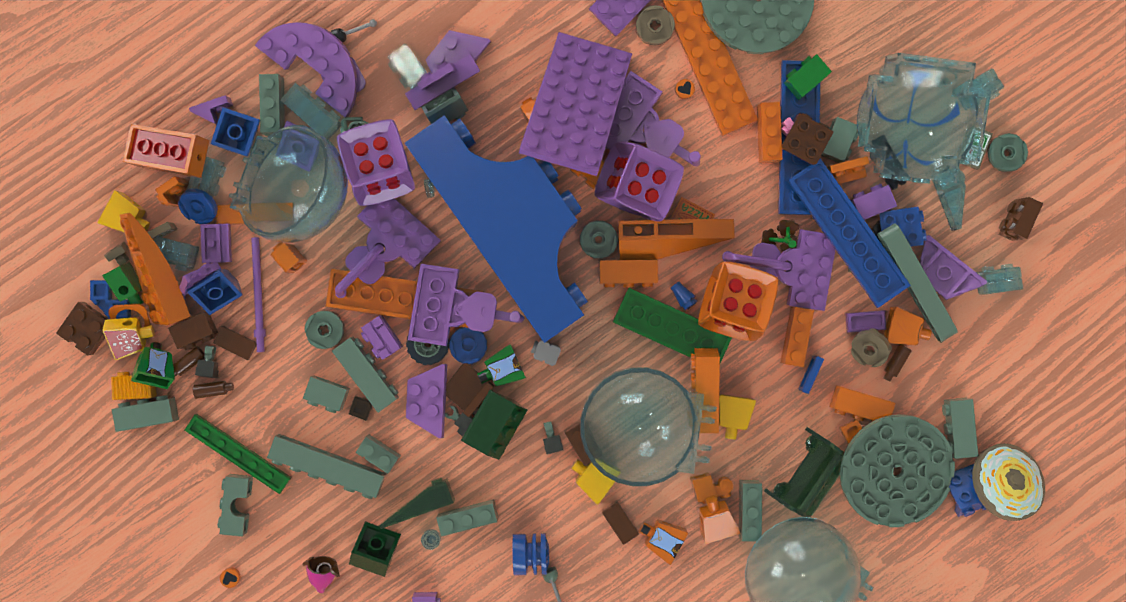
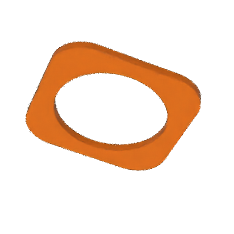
(114, 310)

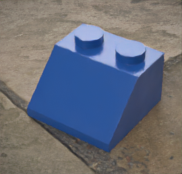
(235, 132)
(216, 291)

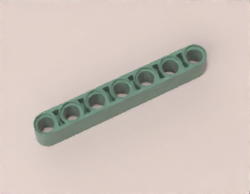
(921, 287)

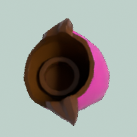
(321, 571)

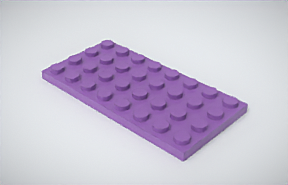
(576, 104)

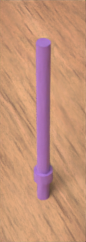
(259, 332)

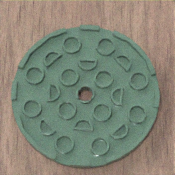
(757, 25)
(870, 463)

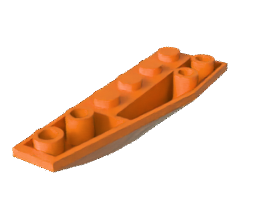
(670, 237)
(154, 275)

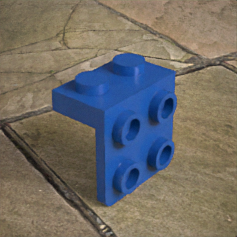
(909, 222)
(964, 492)

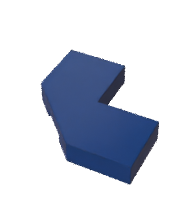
(102, 297)

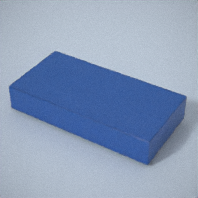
(811, 374)

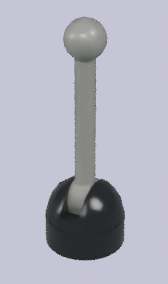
(341, 34)

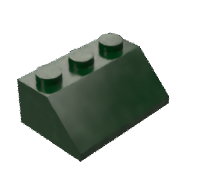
(494, 424)

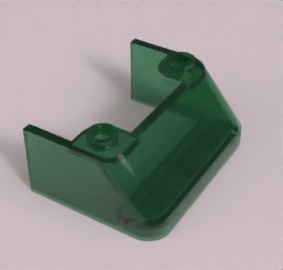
(812, 478)

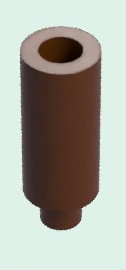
(188, 361)
(897, 362)
(212, 389)

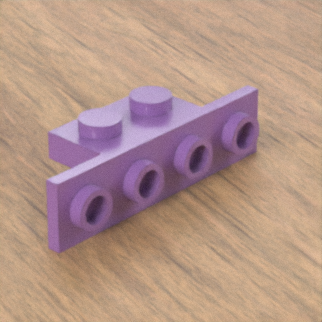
(441, 81)

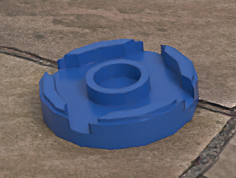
(198, 206)
(468, 345)

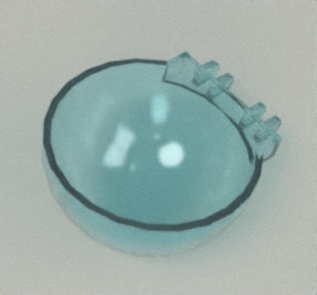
(293, 168)
(643, 427)
(804, 563)

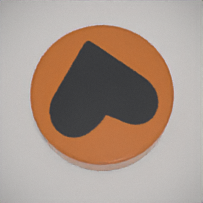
(684, 89)
(230, 577)

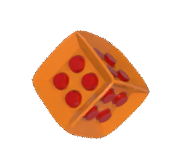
(738, 301)

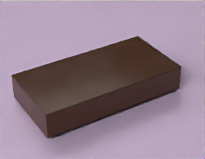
(235, 342)
(620, 523)

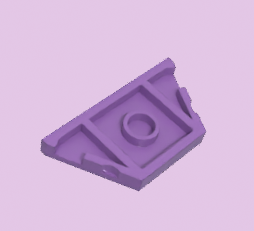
(455, 47)
(947, 272)
(196, 276)
(427, 400)

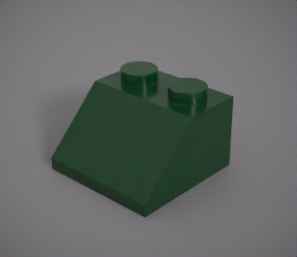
(374, 549)

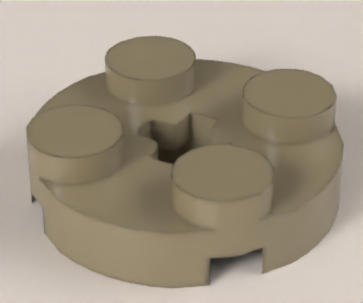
(662, 17)
(877, 341)

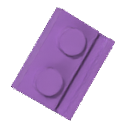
(216, 243)

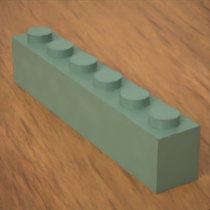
(326, 466)

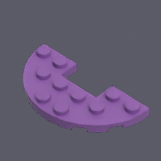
(320, 51)

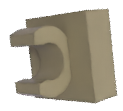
(118, 254)

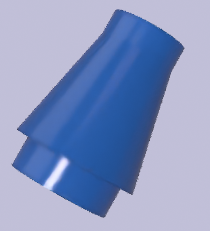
(684, 297)

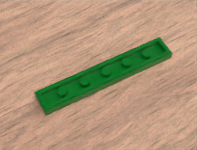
(237, 453)

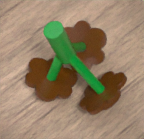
(786, 228)

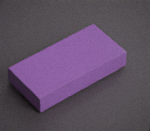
(865, 320)

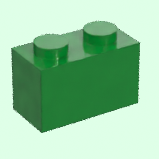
(807, 77)

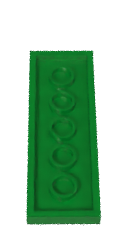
(666, 325)

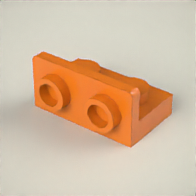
(849, 170)
(167, 190)

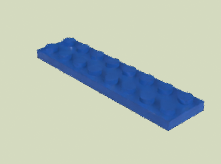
(791, 165)
(849, 233)

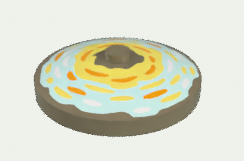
(1008, 482)

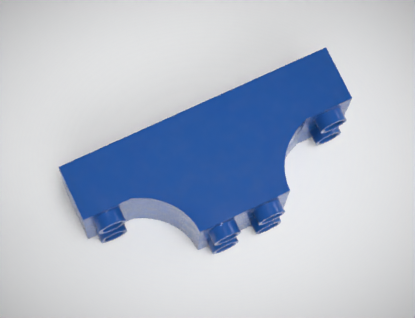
(510, 217)

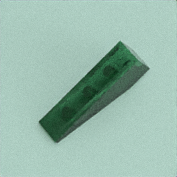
(429, 499)

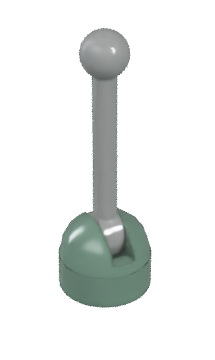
(551, 577)

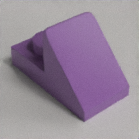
(208, 109)

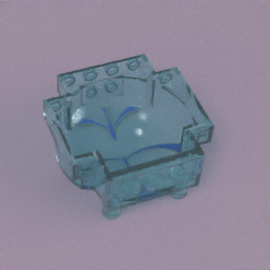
(925, 115)

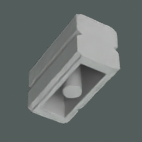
(546, 352)

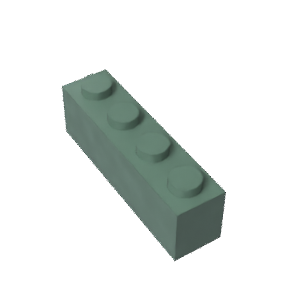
(365, 373)

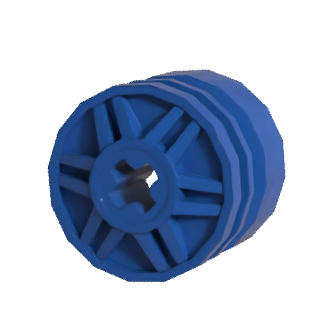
(529, 554)

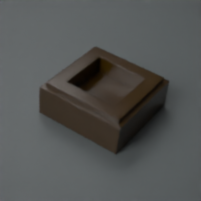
(360, 408)

